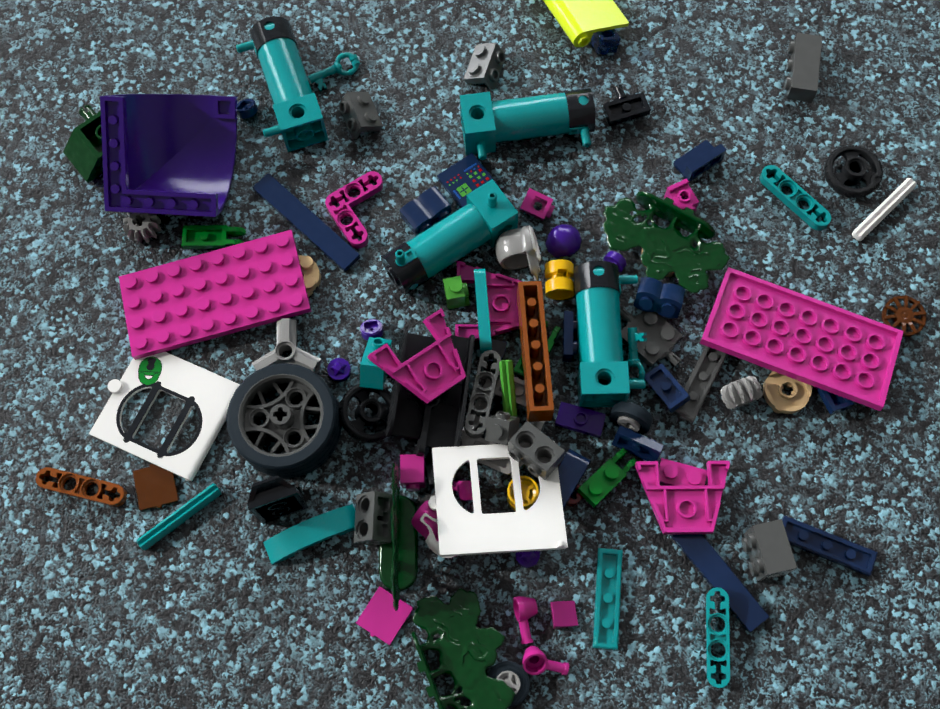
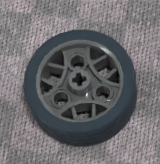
(284, 420)

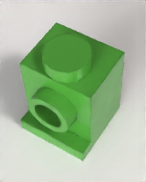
(455, 292)

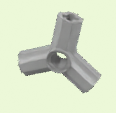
(288, 342)

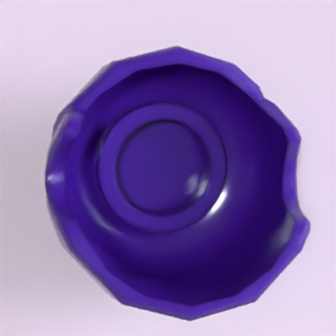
(563, 241)

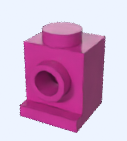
(680, 190)
(533, 197)

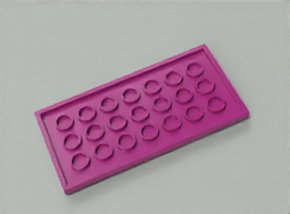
(213, 294)
(803, 338)

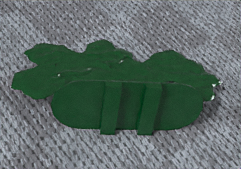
(665, 248)
(399, 558)
(463, 652)

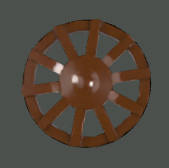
(903, 315)

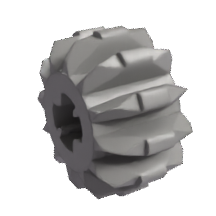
(141, 226)
(741, 392)

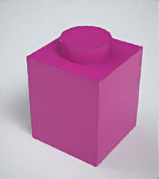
(412, 472)

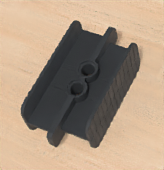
(434, 423)

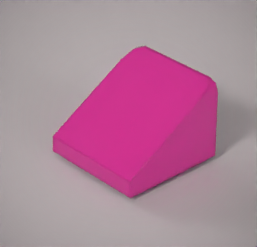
(563, 614)

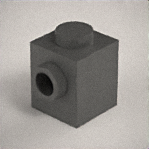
(501, 427)

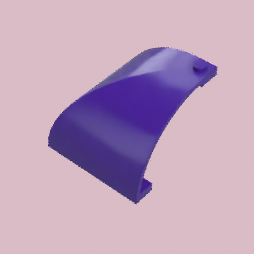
(168, 152)

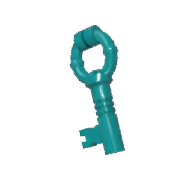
(335, 68)
(633, 360)

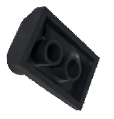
(275, 499)

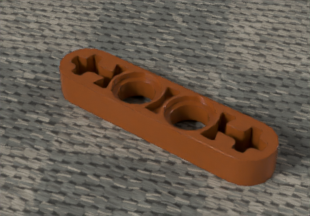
(80, 489)

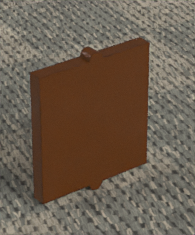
(155, 487)

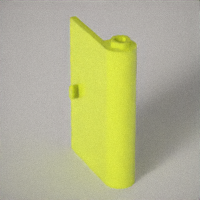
(585, 17)

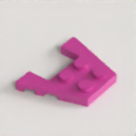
(501, 303)
(430, 370)
(684, 508)

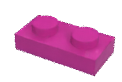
(679, 474)

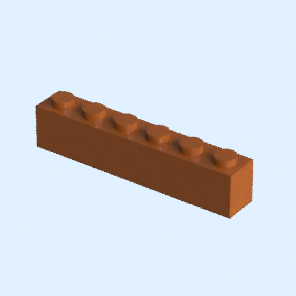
(535, 351)

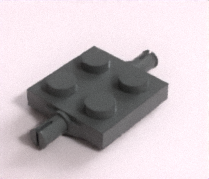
(660, 337)

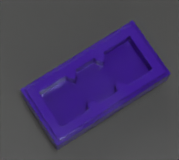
(580, 419)

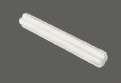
(883, 209)

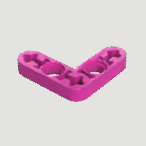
(344, 209)

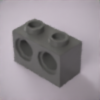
(540, 447)
(373, 518)

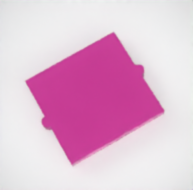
(381, 618)

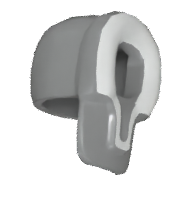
(519, 249)

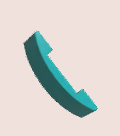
(310, 533)

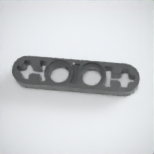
(482, 393)

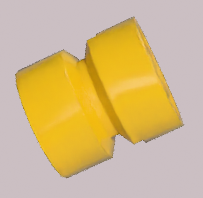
(559, 279)
(529, 493)

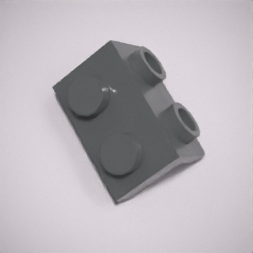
(485, 65)
(359, 113)

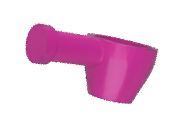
(464, 489)
(524, 609)
(540, 663)

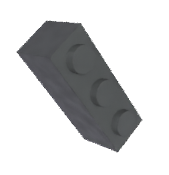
(803, 67)

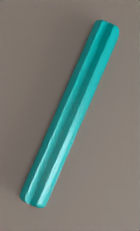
(178, 517)

